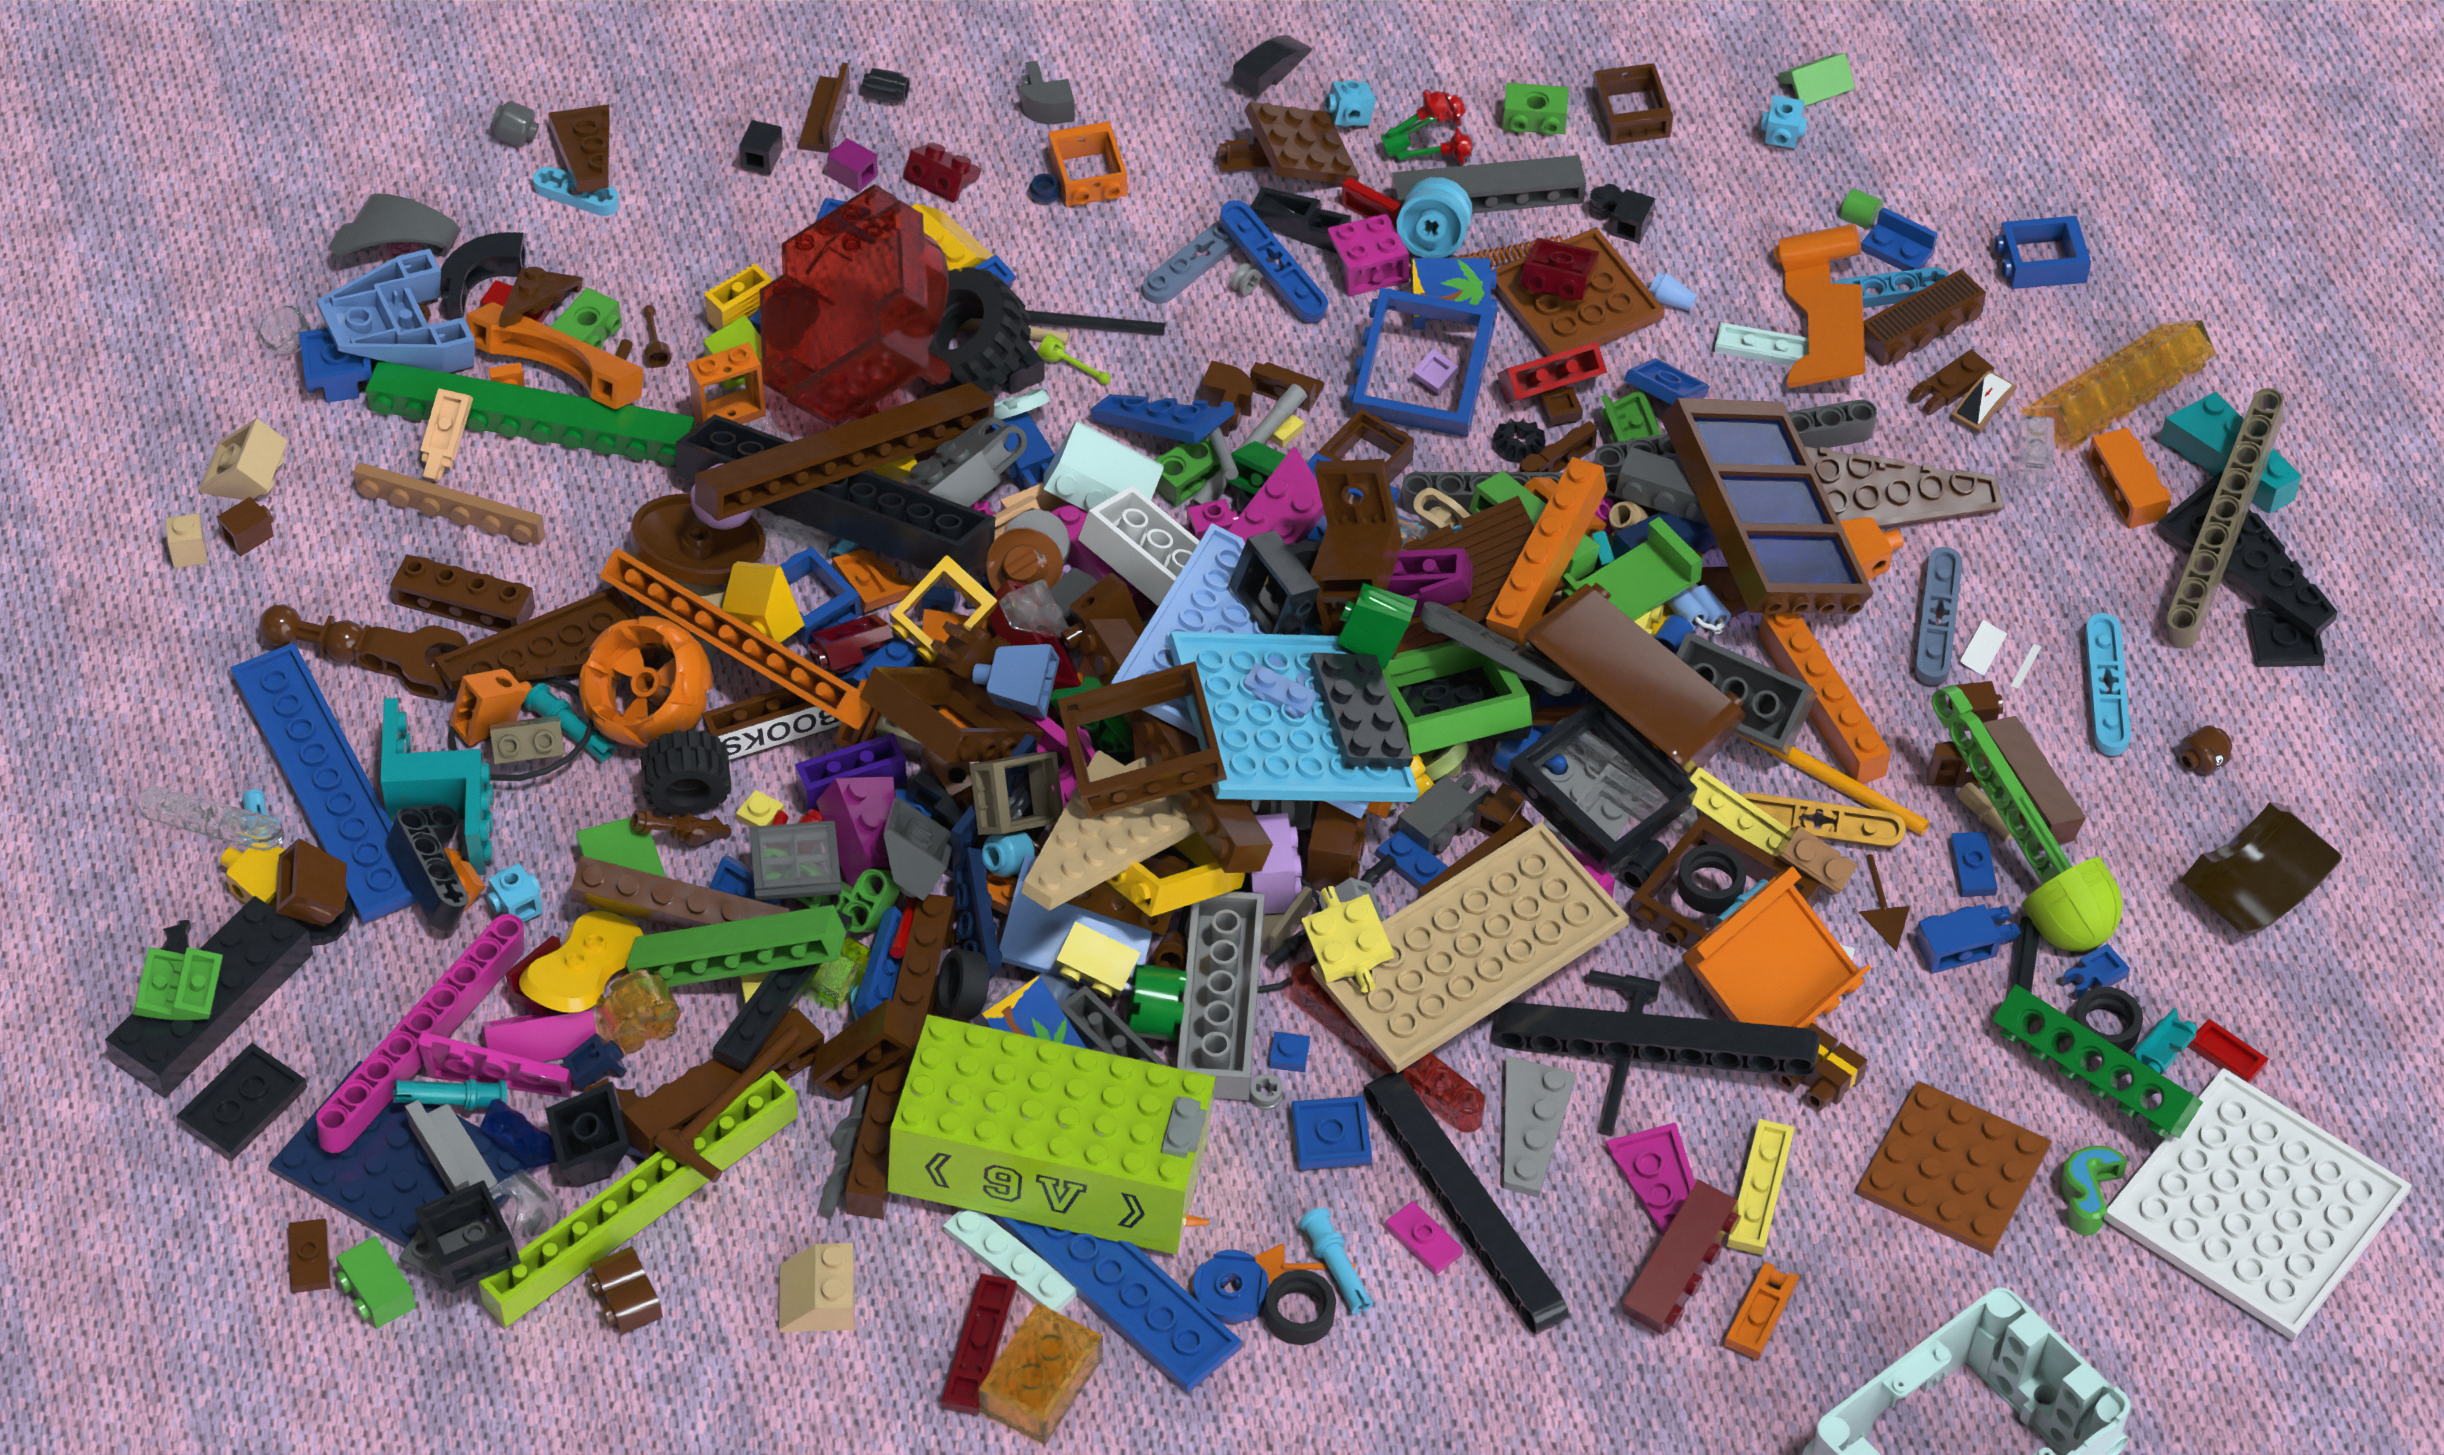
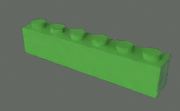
(740, 946)

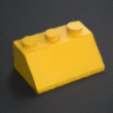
(957, 244)

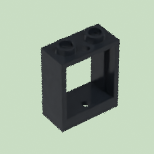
(1271, 554)
(474, 1260)

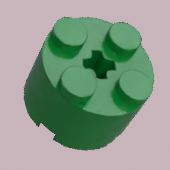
(1156, 1002)

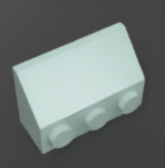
(1096, 467)

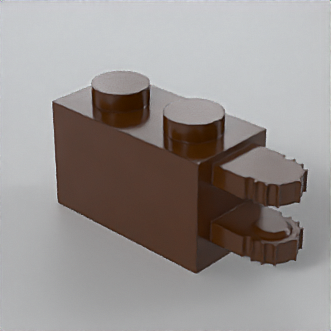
(967, 648)

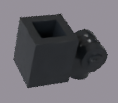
(1630, 211)

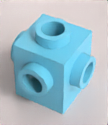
(1350, 103)
(1784, 122)
(515, 893)

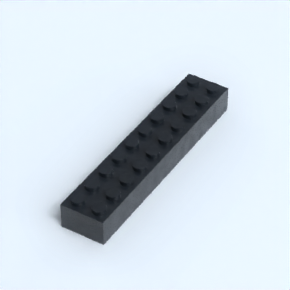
(858, 508)

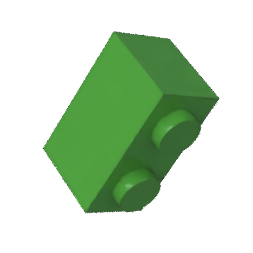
(375, 1283)

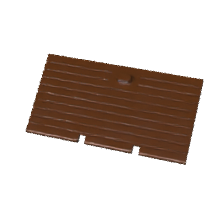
(1493, 545)

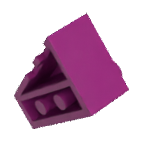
(1432, 576)
(860, 818)

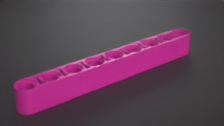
(436, 1013)

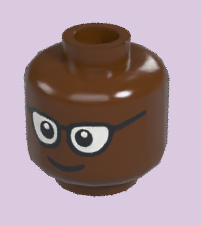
(2205, 750)

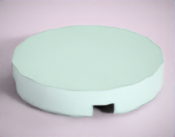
(1022, 403)

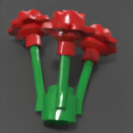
(1436, 107)

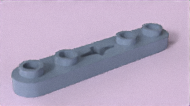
(1185, 267)
(1936, 641)

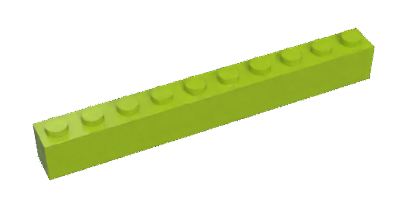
(635, 1202)

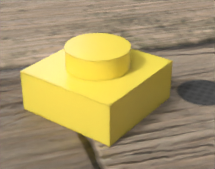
(1287, 431)
(758, 810)

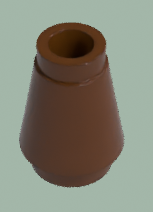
(1171, 952)

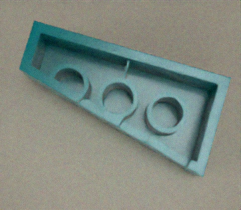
(2207, 435)

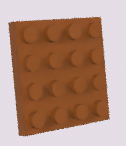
(1611, 308)
(1954, 1168)

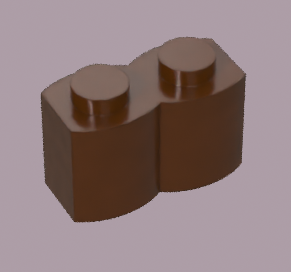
(625, 1290)

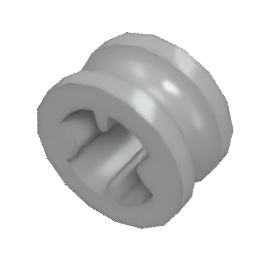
(1245, 279)
(1258, 1098)

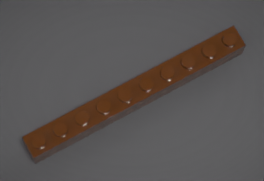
(840, 451)
(1224, 824)
(915, 993)

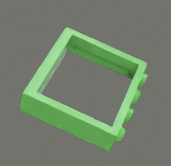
(1461, 723)

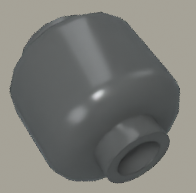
(514, 123)

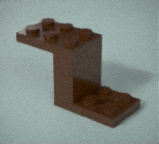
(1359, 538)

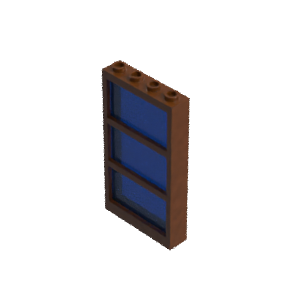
(1766, 506)

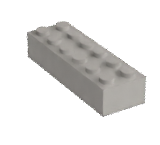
(1222, 991)

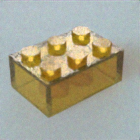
(1041, 1373)

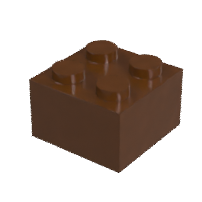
(1335, 846)

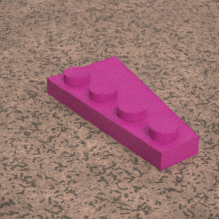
(1656, 1170)

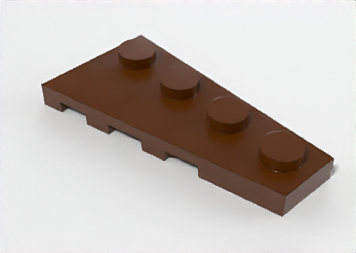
(584, 144)

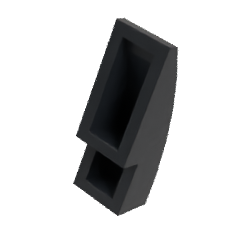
(1269, 63)
(1298, 217)

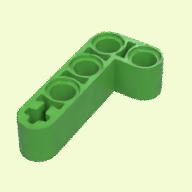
(862, 896)

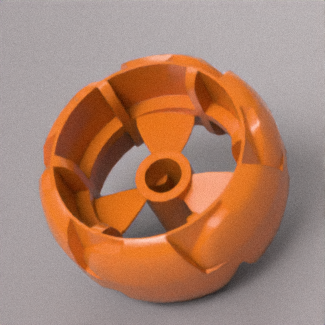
(676, 688)

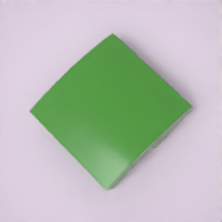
(178, 984)

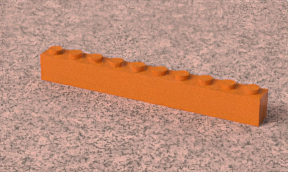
(736, 638)

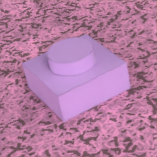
(1435, 371)

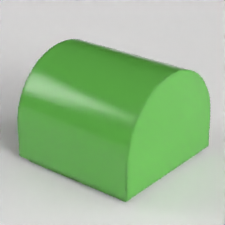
(1860, 208)

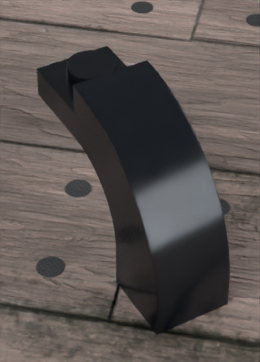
(476, 261)

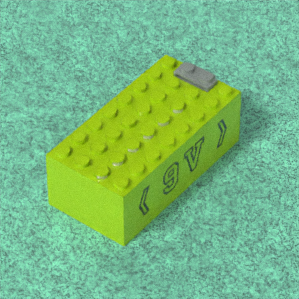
(1050, 1134)

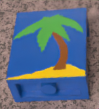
(1453, 279)
(1031, 1013)

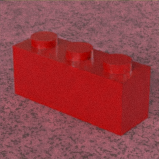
(1552, 372)

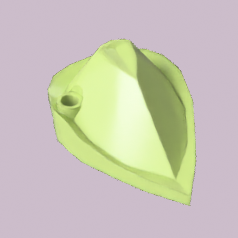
(1444, 761)

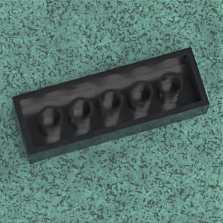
(257, 958)

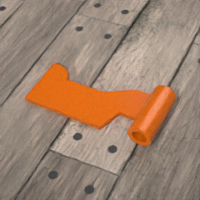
(1831, 308)

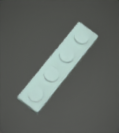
(1009, 1258)

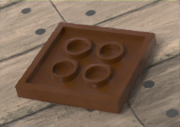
(1301, 143)

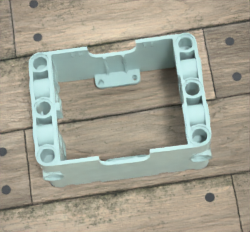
(2017, 1358)

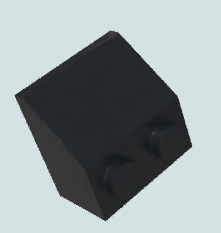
(588, 1134)

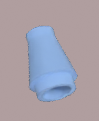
(1672, 292)

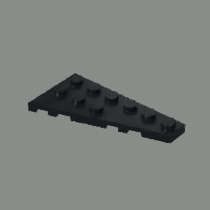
(2256, 562)

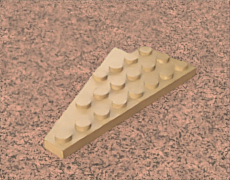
(1096, 848)

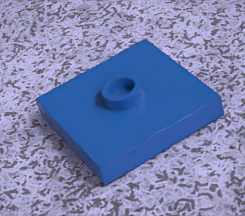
(1665, 381)
(1331, 1132)

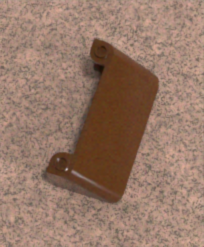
(1637, 677)

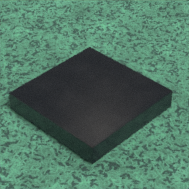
(2280, 642)

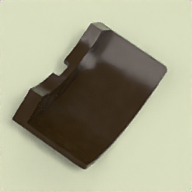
(2265, 872)

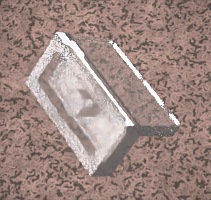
(790, 537)

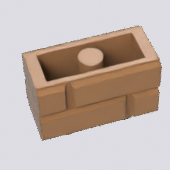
(1815, 859)

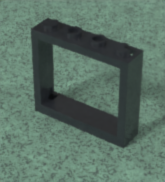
(1567, 816)

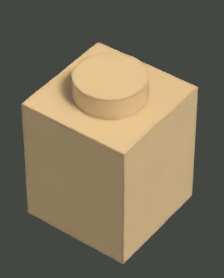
(186, 540)

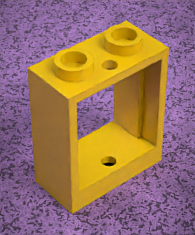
(958, 580)

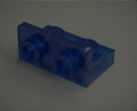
(518, 1135)

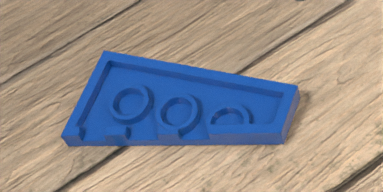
(1162, 416)

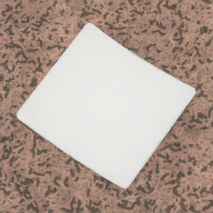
(1984, 648)

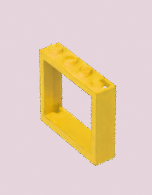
(1181, 888)

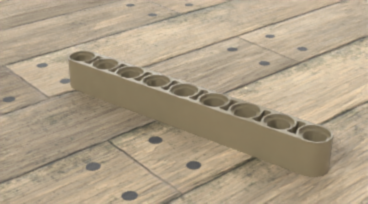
(2225, 530)

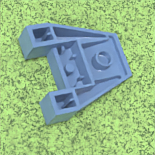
(382, 317)

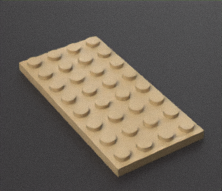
(1477, 945)

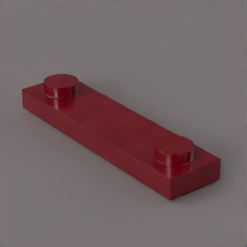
(979, 1342)

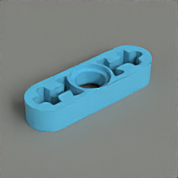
(584, 201)

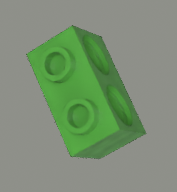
(1186, 470)

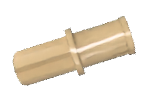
(1984, 809)

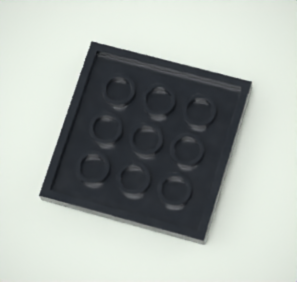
(1465, 689)

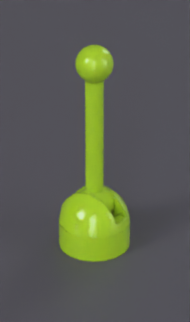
(1054, 351)

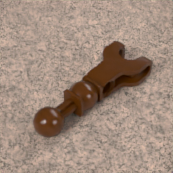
(374, 648)

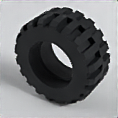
(999, 340)

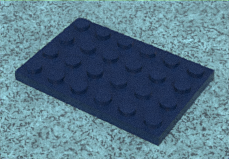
(382, 1171)

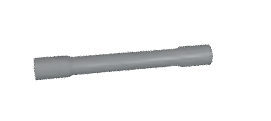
(1282, 410)

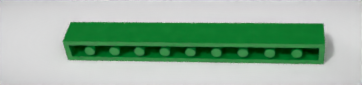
(532, 413)

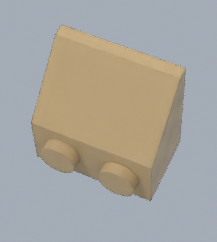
(244, 462)
(818, 1289)

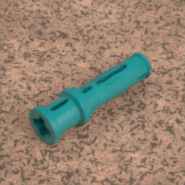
(546, 704)
(468, 1094)

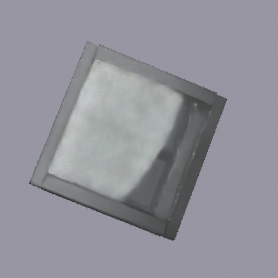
(795, 860)

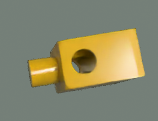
(252, 873)

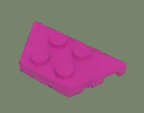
(1284, 503)

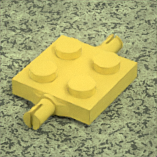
(1347, 938)

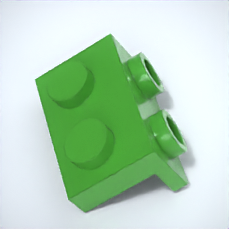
(1630, 417)

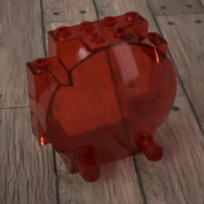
(854, 309)

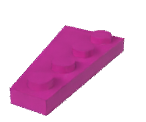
(460, 1061)

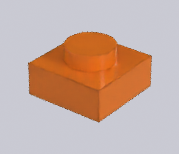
(508, 374)

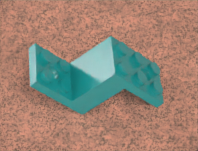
(437, 777)

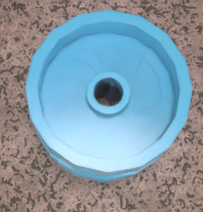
(1434, 217)

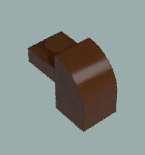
(1228, 384)

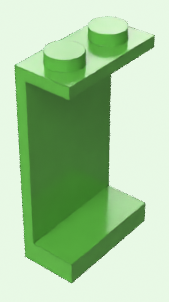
(1645, 574)

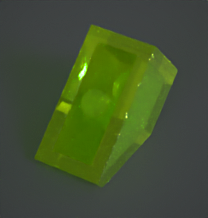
(839, 978)

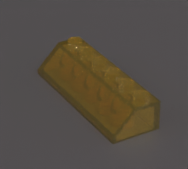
(2124, 379)

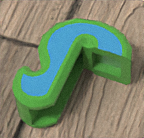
(2081, 1188)

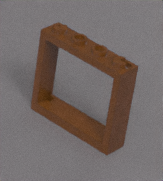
(906, 698)
(1150, 781)
(1758, 864)

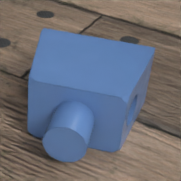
(1020, 678)

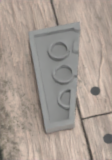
(1533, 1118)

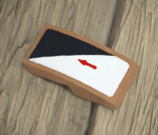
(1983, 400)

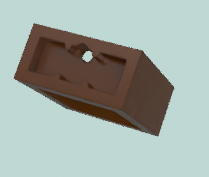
(1635, 125)
(1379, 434)

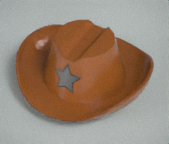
(1023, 557)

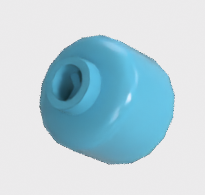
(1005, 852)

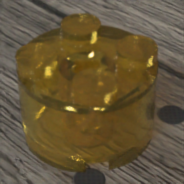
(639, 1010)

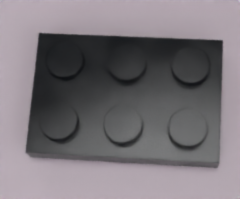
(241, 1101)

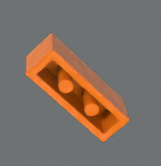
(2129, 477)

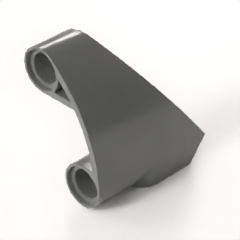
(394, 220)

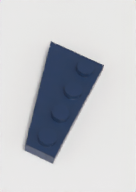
(976, 922)

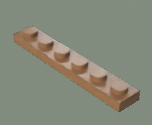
(449, 503)

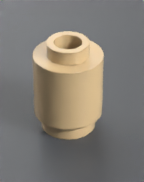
(1626, 514)

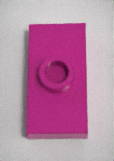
(1424, 1238)

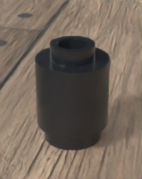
(886, 85)
(1643, 863)

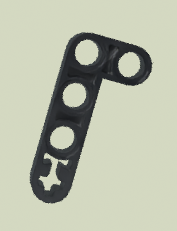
(418, 846)

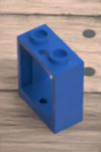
(2042, 273)
(841, 609)

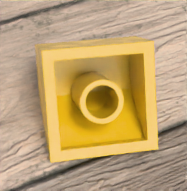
(762, 599)

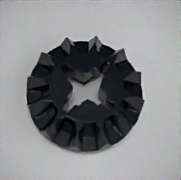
(1511, 447)

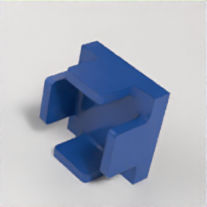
(330, 368)

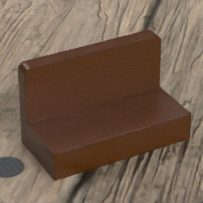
(1274, 380)

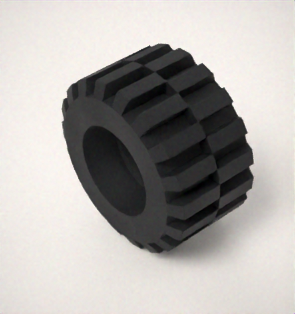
(685, 772)

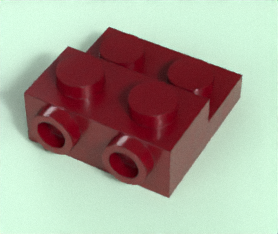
(1559, 269)
(841, 644)

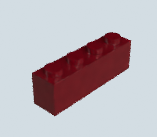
(1066, 675)
(1681, 1258)

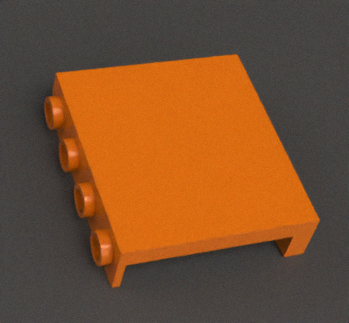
(1774, 959)

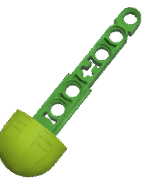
(2075, 904)

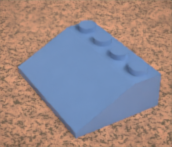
(1037, 935)

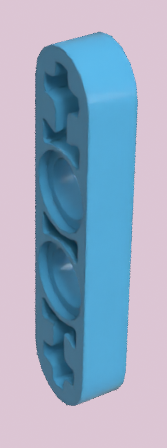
(1887, 284)

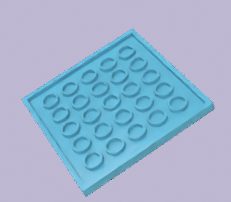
(1269, 751)

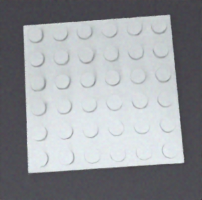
(2258, 1204)

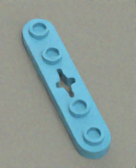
(2110, 710)

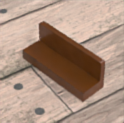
(825, 112)

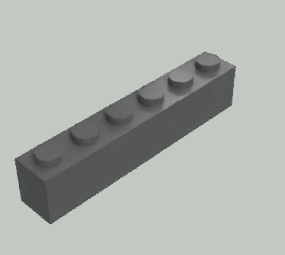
(1507, 184)

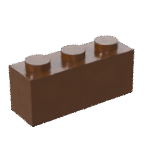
(863, 1049)

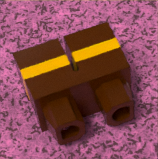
(1835, 1072)

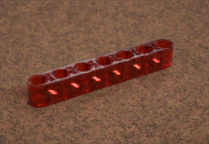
(1425, 1080)

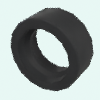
(1710, 857)
(962, 984)
(2116, 1001)
(1306, 1282)

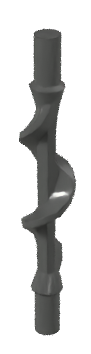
(843, 1141)

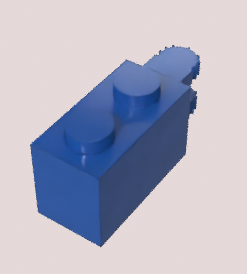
(1035, 459)
(1963, 936)

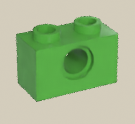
(1535, 108)
(590, 318)

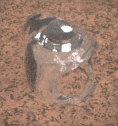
(530, 1208)

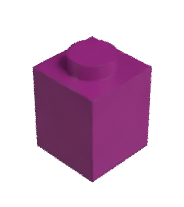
(852, 165)

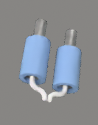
(1700, 608)

